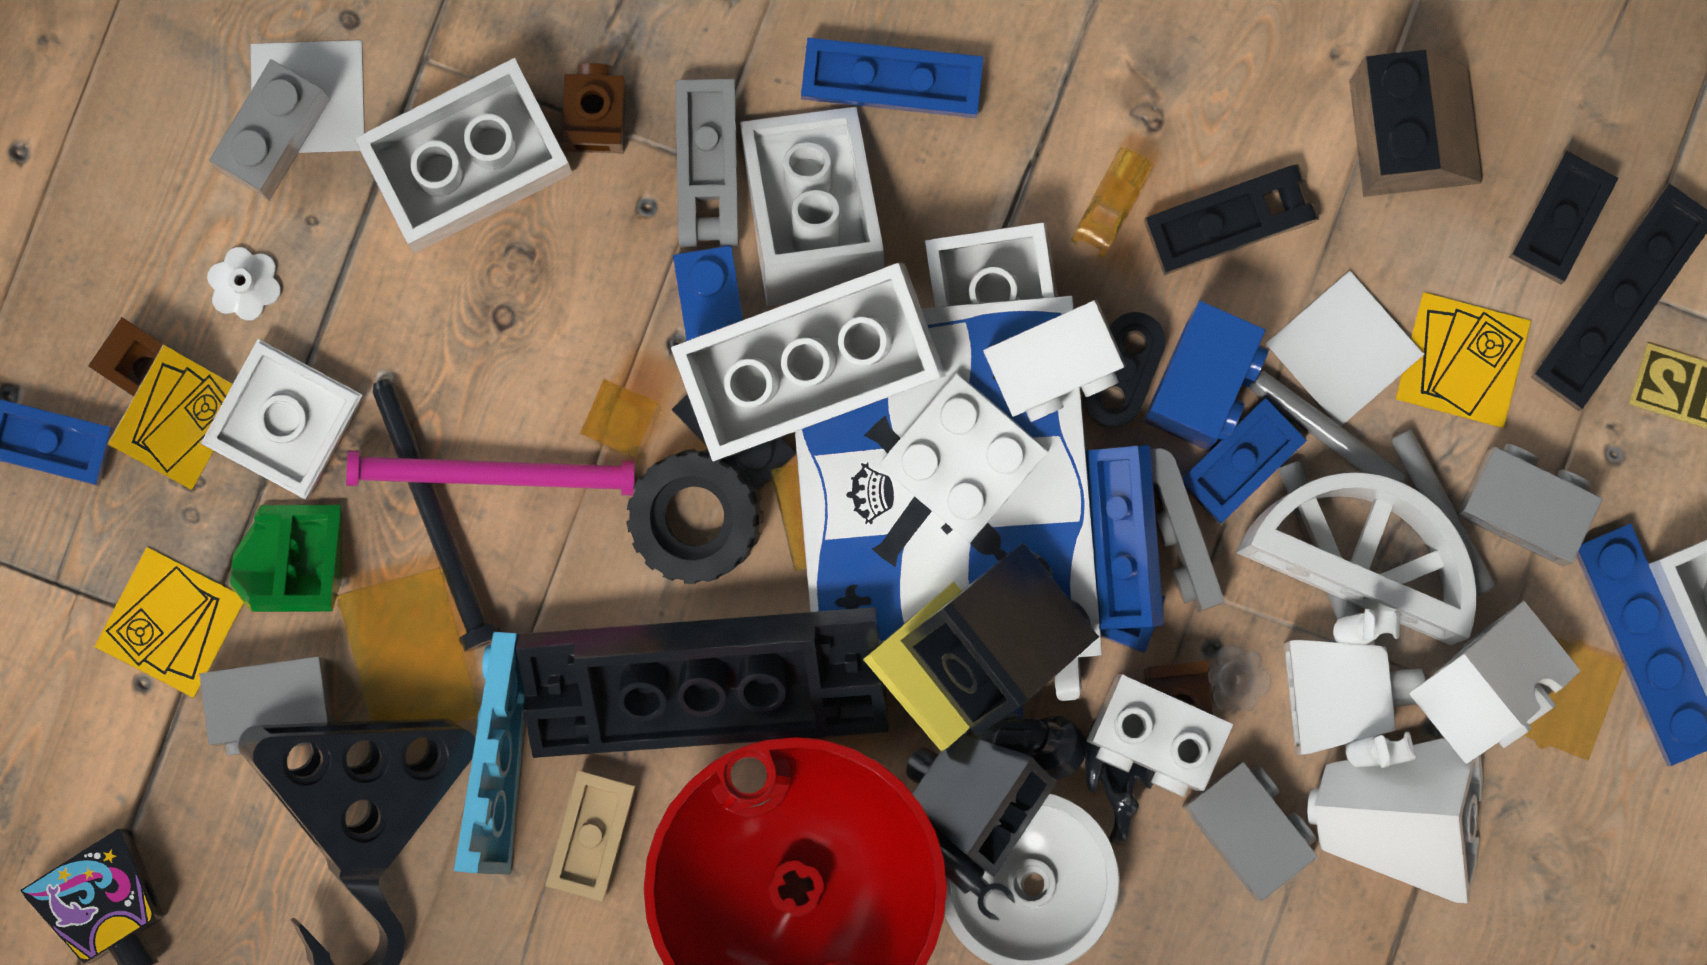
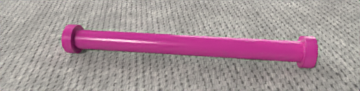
(490, 473)

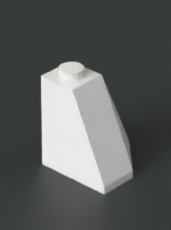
(1405, 818)

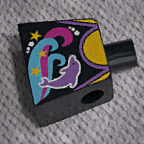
(100, 902)

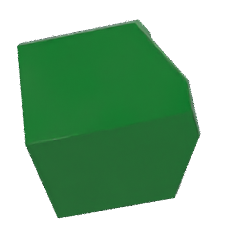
(290, 559)

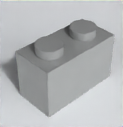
(269, 129)
(1530, 504)
(264, 696)
(1252, 830)

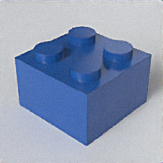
(1205, 375)

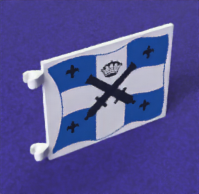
(887, 549)

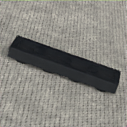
(1623, 298)

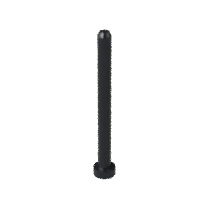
(478, 630)

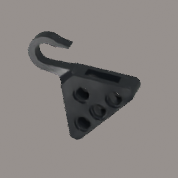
(396, 794)

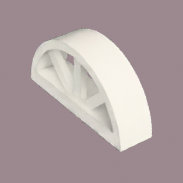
(1352, 580)

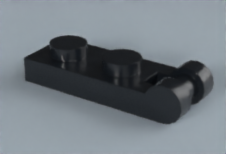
(1229, 220)

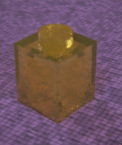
(620, 420)

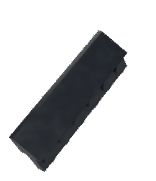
(702, 682)

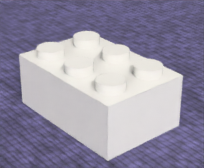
(463, 156)

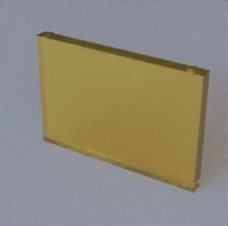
(409, 649)

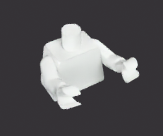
(1347, 692)

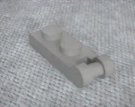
(706, 159)
(1179, 527)

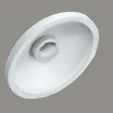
(1069, 912)

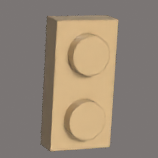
(590, 836)

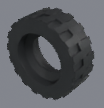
(650, 526)

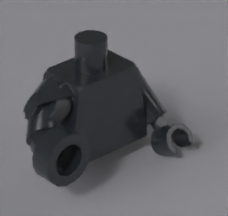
(989, 791)

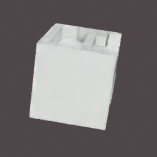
(1496, 684)

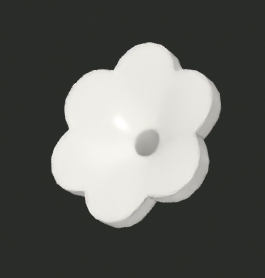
(257, 291)

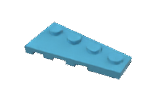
(494, 776)

